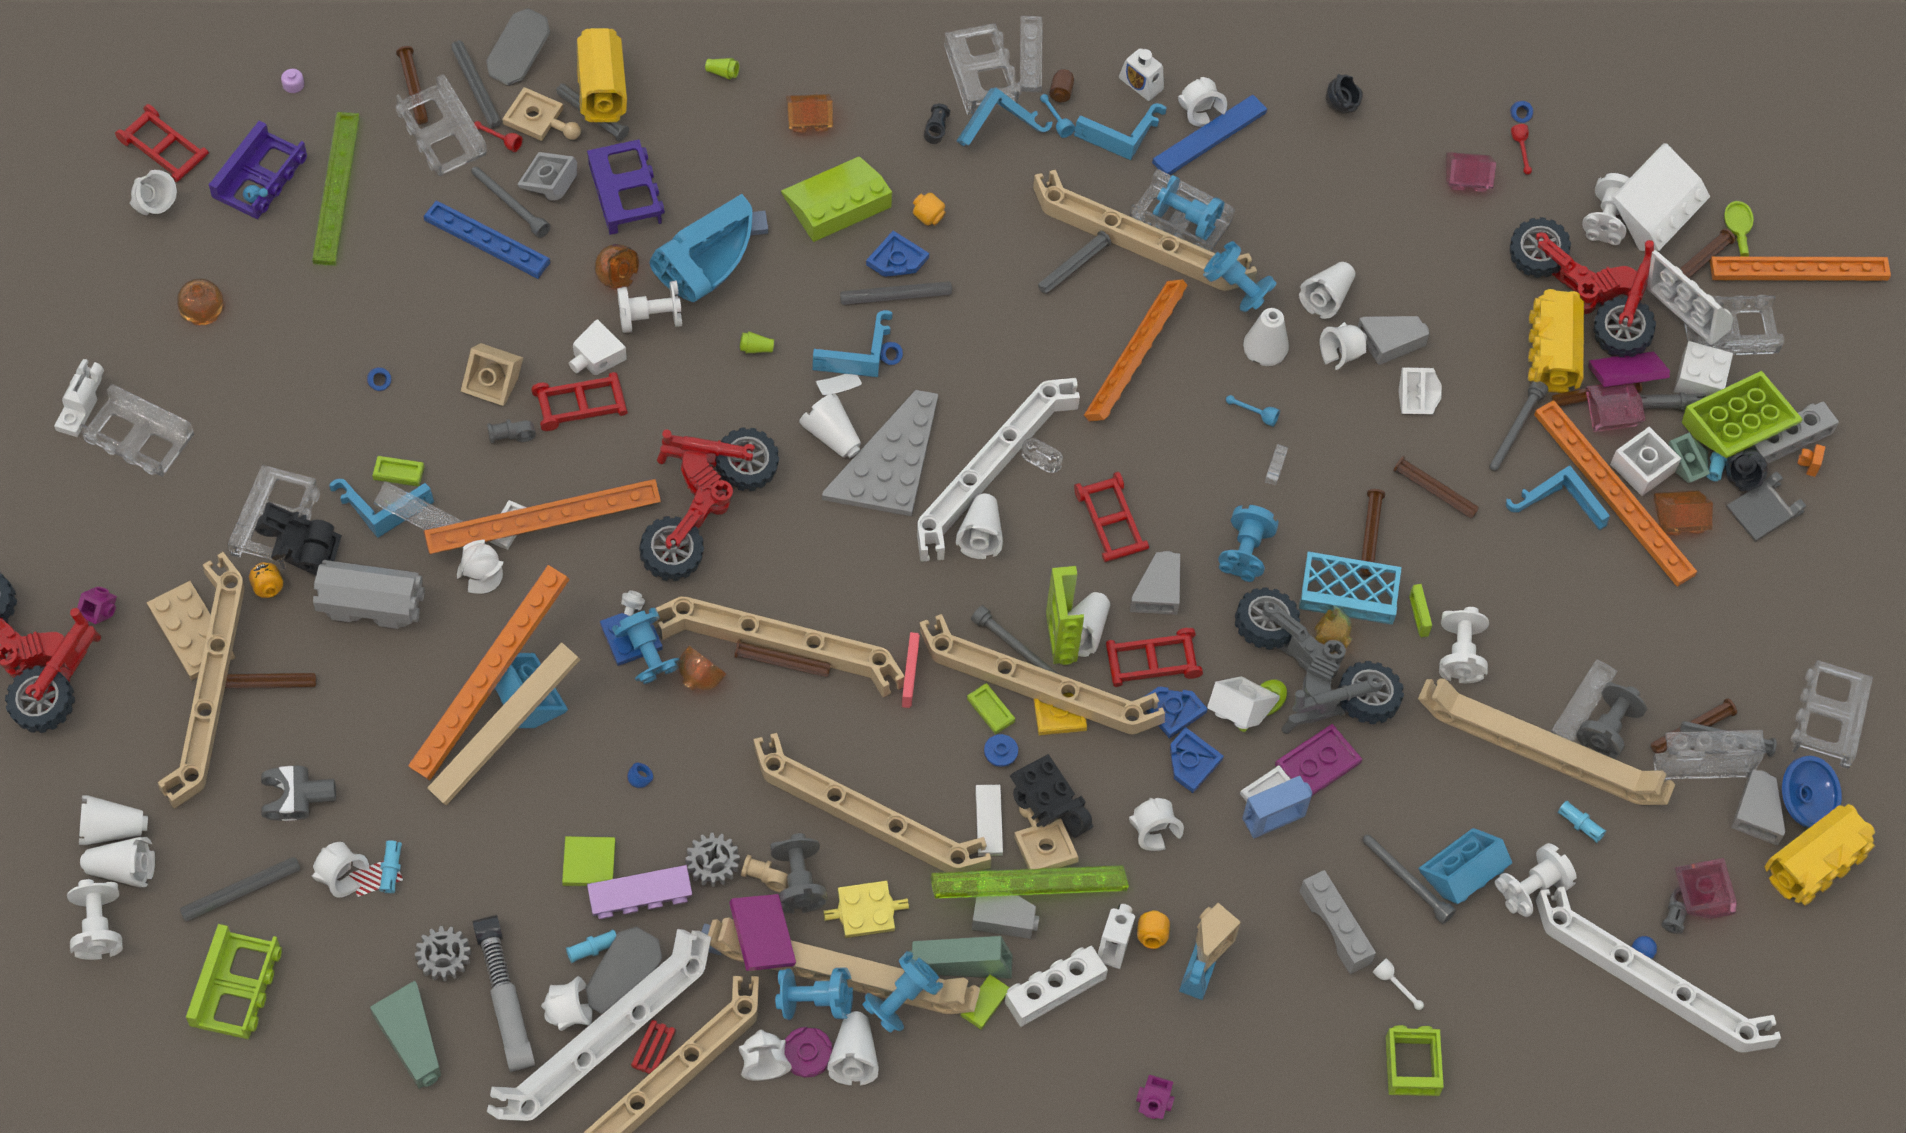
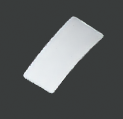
(838, 384)

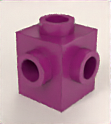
(97, 604)
(1155, 1097)

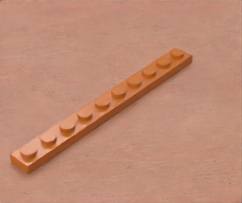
(1615, 493)
(542, 516)
(488, 672)

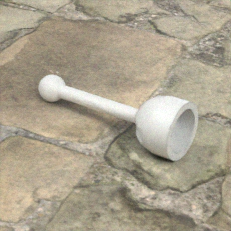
(1385, 971)

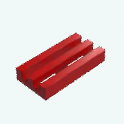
(661, 1029)

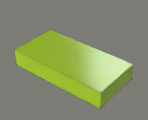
(398, 471)
(1420, 610)
(991, 708)
(989, 999)

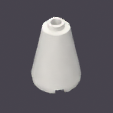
(1327, 290)
(1267, 339)
(832, 426)
(981, 529)
(1095, 611)
(109, 821)
(121, 861)
(854, 1052)

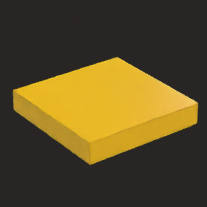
(1055, 720)

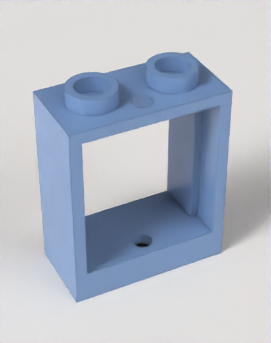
(1277, 806)

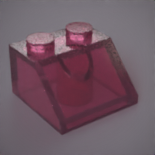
(1470, 171)
(1614, 406)
(1707, 889)

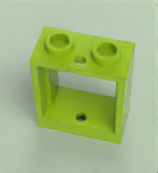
(1414, 1085)

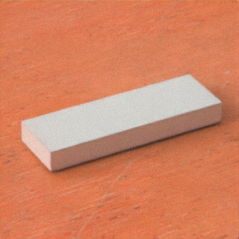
(989, 818)

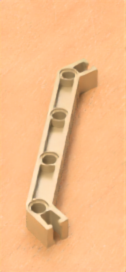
(1129, 232)
(780, 636)
(1040, 683)
(209, 685)
(1545, 747)
(867, 813)
(866, 975)
(676, 1070)

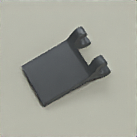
(1763, 509)

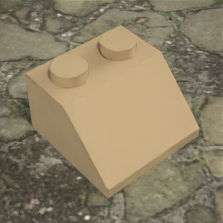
(491, 373)
(1215, 934)

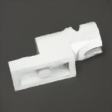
(79, 398)

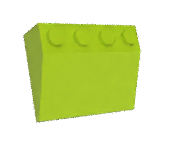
(838, 198)
(1740, 415)

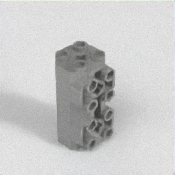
(361, 591)

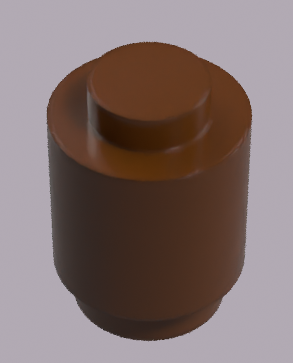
(1061, 85)

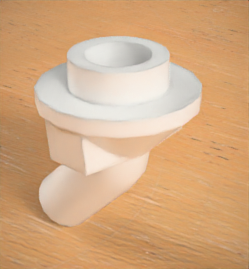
(632, 601)

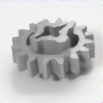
(705, 852)
(443, 964)

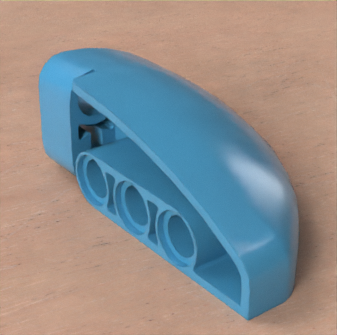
(705, 251)

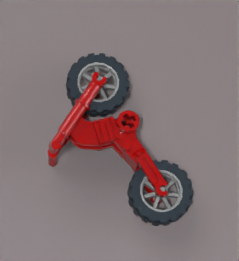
(1553, 258)
(734, 461)
(47, 686)

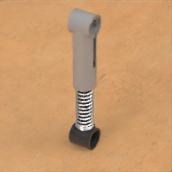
(504, 995)

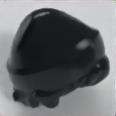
(1343, 94)
(1747, 469)

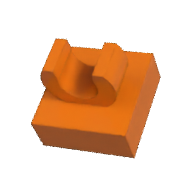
(1812, 459)

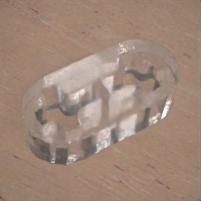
(1042, 455)
(1276, 464)

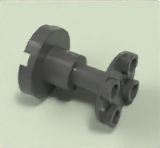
(1604, 733)
(800, 890)

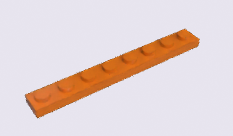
(1800, 268)
(1135, 350)

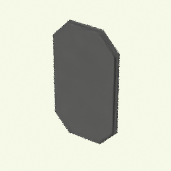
(518, 46)
(625, 965)

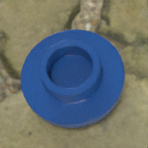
(1001, 750)

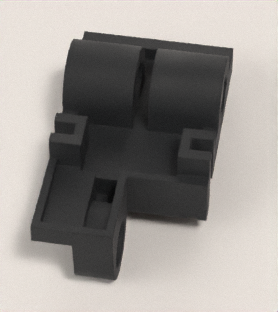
(298, 539)
(1050, 796)

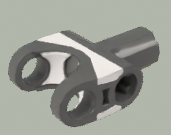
(297, 793)

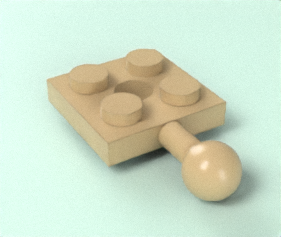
(539, 125)
(1054, 834)

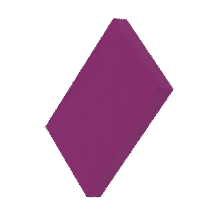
(1629, 370)
(1320, 759)
(762, 932)

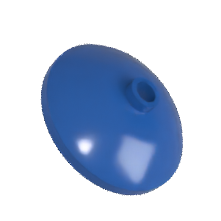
(1810, 790)

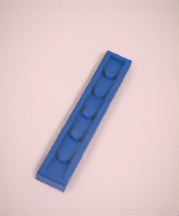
(1209, 135)
(487, 239)

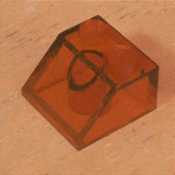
(809, 112)
(1683, 512)

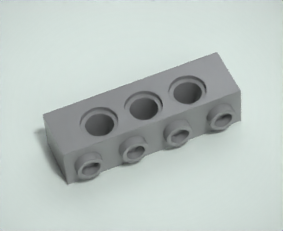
(1821, 424)

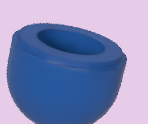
(1524, 104)
(896, 347)
(382, 371)
(636, 779)
(1645, 946)

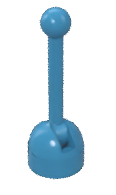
(1063, 126)
(254, 192)
(1268, 415)

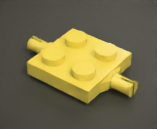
(866, 909)

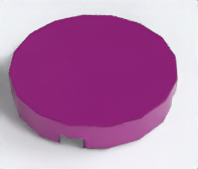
(808, 1051)

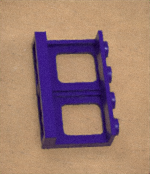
(245, 166)
(609, 185)

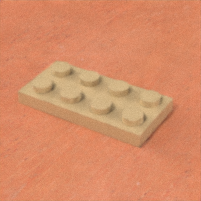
(184, 624)

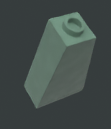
(966, 956)
(407, 1030)

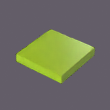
(588, 860)

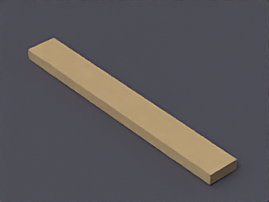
(503, 723)

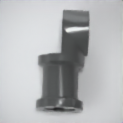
(511, 431)
(1675, 909)

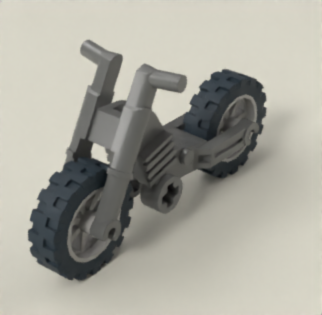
(1316, 701)

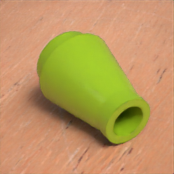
(724, 67)
(755, 343)

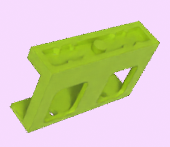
(1067, 629)
(218, 981)

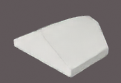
(1419, 391)

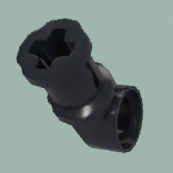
(936, 123)

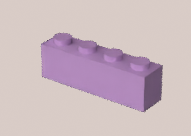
(638, 891)

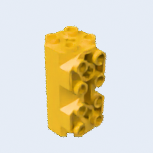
(601, 75)
(1557, 340)
(1821, 854)

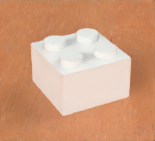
(1702, 370)
(1645, 461)

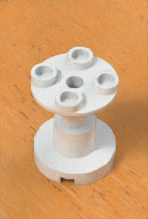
(1605, 225)
(639, 308)
(1463, 661)
(1550, 871)
(95, 935)

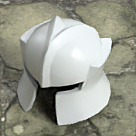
(1199, 97)
(153, 193)
(1348, 339)
(481, 563)
(1155, 816)
(334, 863)
(563, 1005)
(764, 1057)

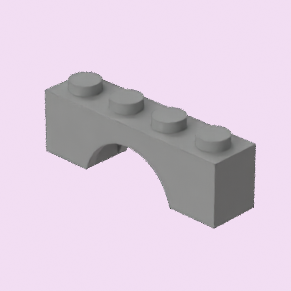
(1349, 938)

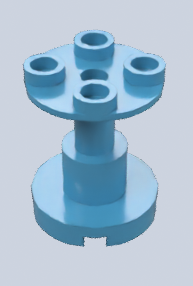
(1195, 211)
(1231, 270)
(1253, 526)
(642, 637)
(917, 976)
(823, 993)

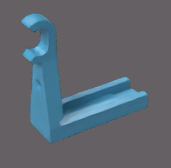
(992, 97)
(1114, 140)
(853, 362)
(1577, 489)
(383, 520)
(1195, 980)

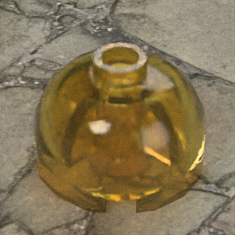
(1334, 626)

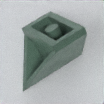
(1693, 458)

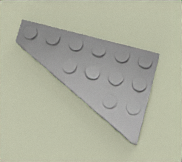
(890, 465)

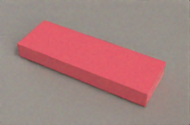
(910, 670)

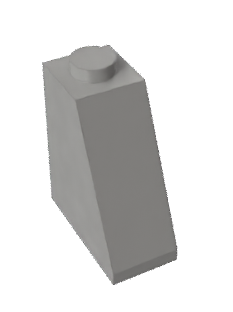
(1393, 336)
(1160, 586)
(1760, 808)
(1005, 916)

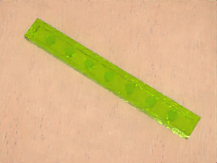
(336, 189)
(1029, 881)

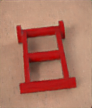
(151, 114)
(551, 422)
(1117, 483)
(1183, 636)

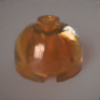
(616, 266)
(200, 301)
(699, 671)

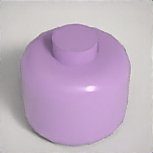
(292, 80)

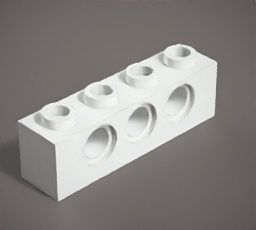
(1027, 1009)

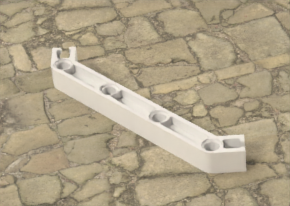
(992, 460)
(1652, 978)
(607, 1031)

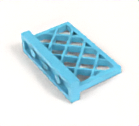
(1352, 606)

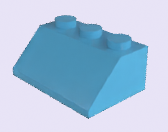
(512, 680)
(1466, 865)

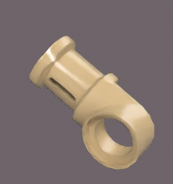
(773, 878)

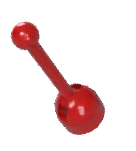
(1520, 134)
(511, 141)

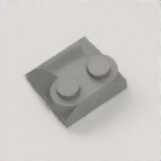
(550, 175)

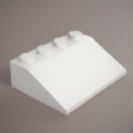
(1660, 198)
(1687, 300)

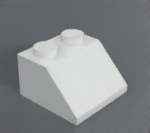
(1241, 701)

